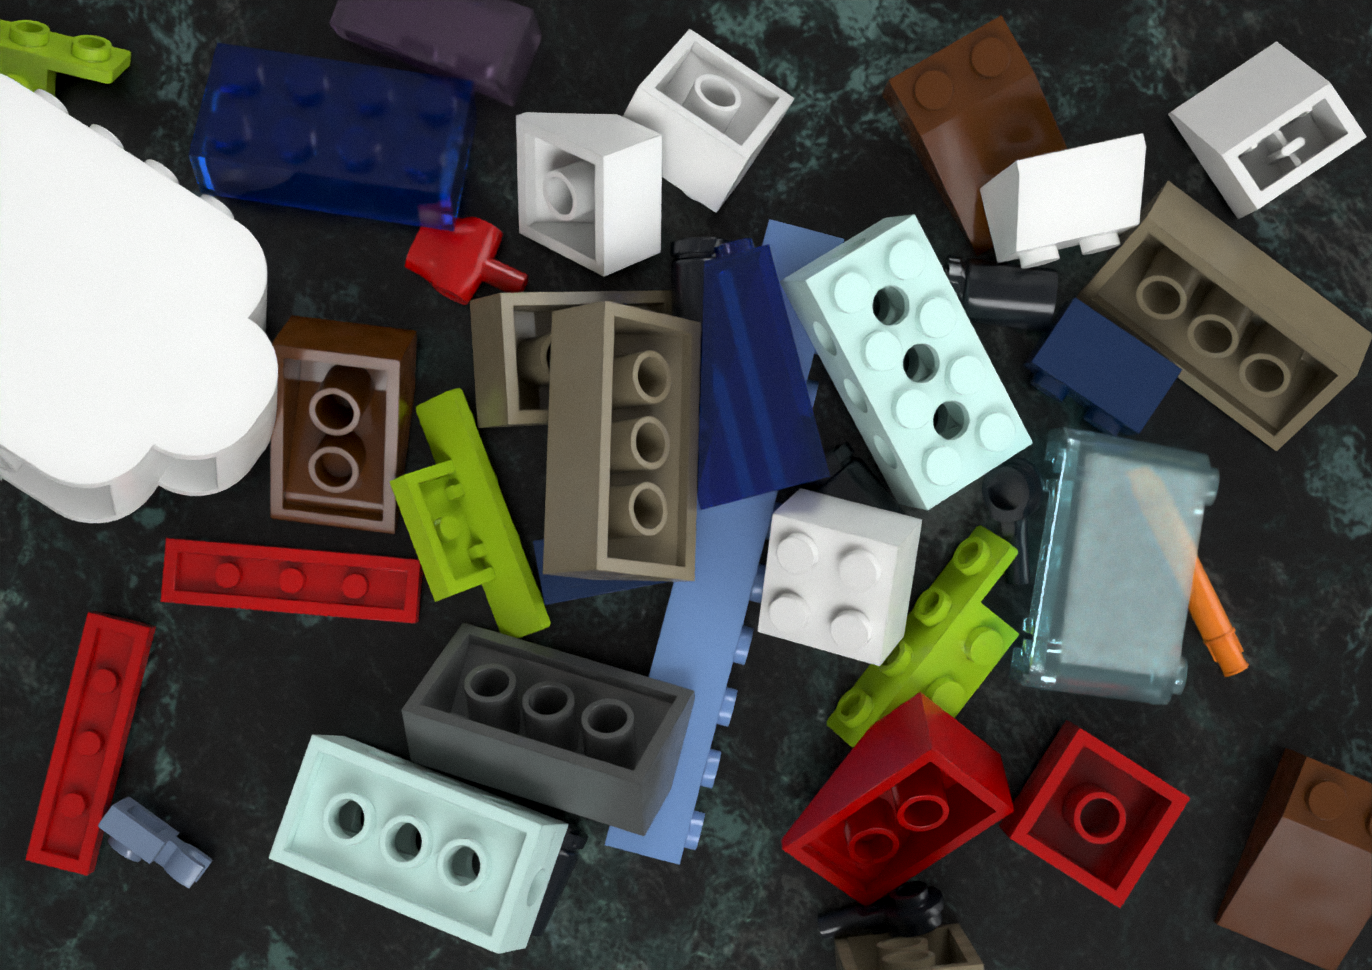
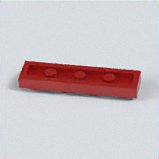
(292, 580)
(90, 742)

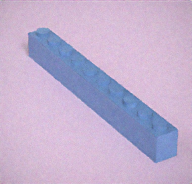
(706, 616)

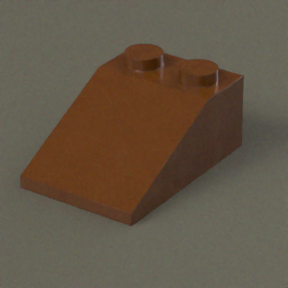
(971, 118)
(341, 422)
(1306, 864)

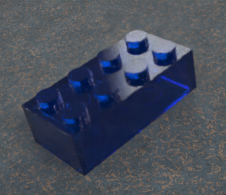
(334, 136)

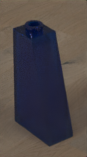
(753, 393)

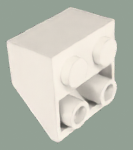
(1265, 128)

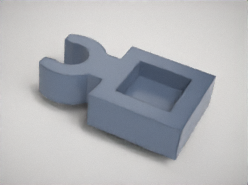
(144, 836)

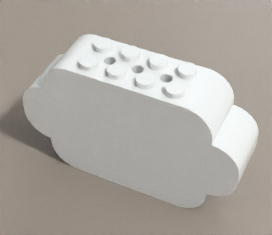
(121, 323)

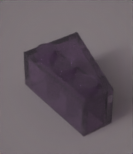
(448, 38)

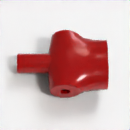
(462, 260)

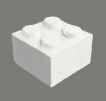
(839, 575)

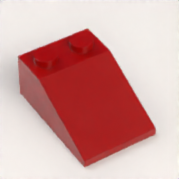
(900, 802)

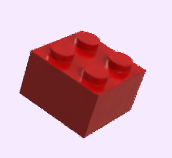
(1093, 813)

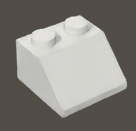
(709, 117)
(590, 187)
(1066, 201)

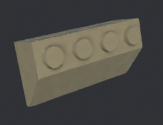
(1227, 317)
(622, 444)

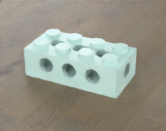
(945, 369)
(381, 859)

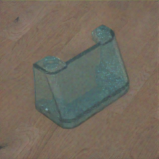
(1115, 568)

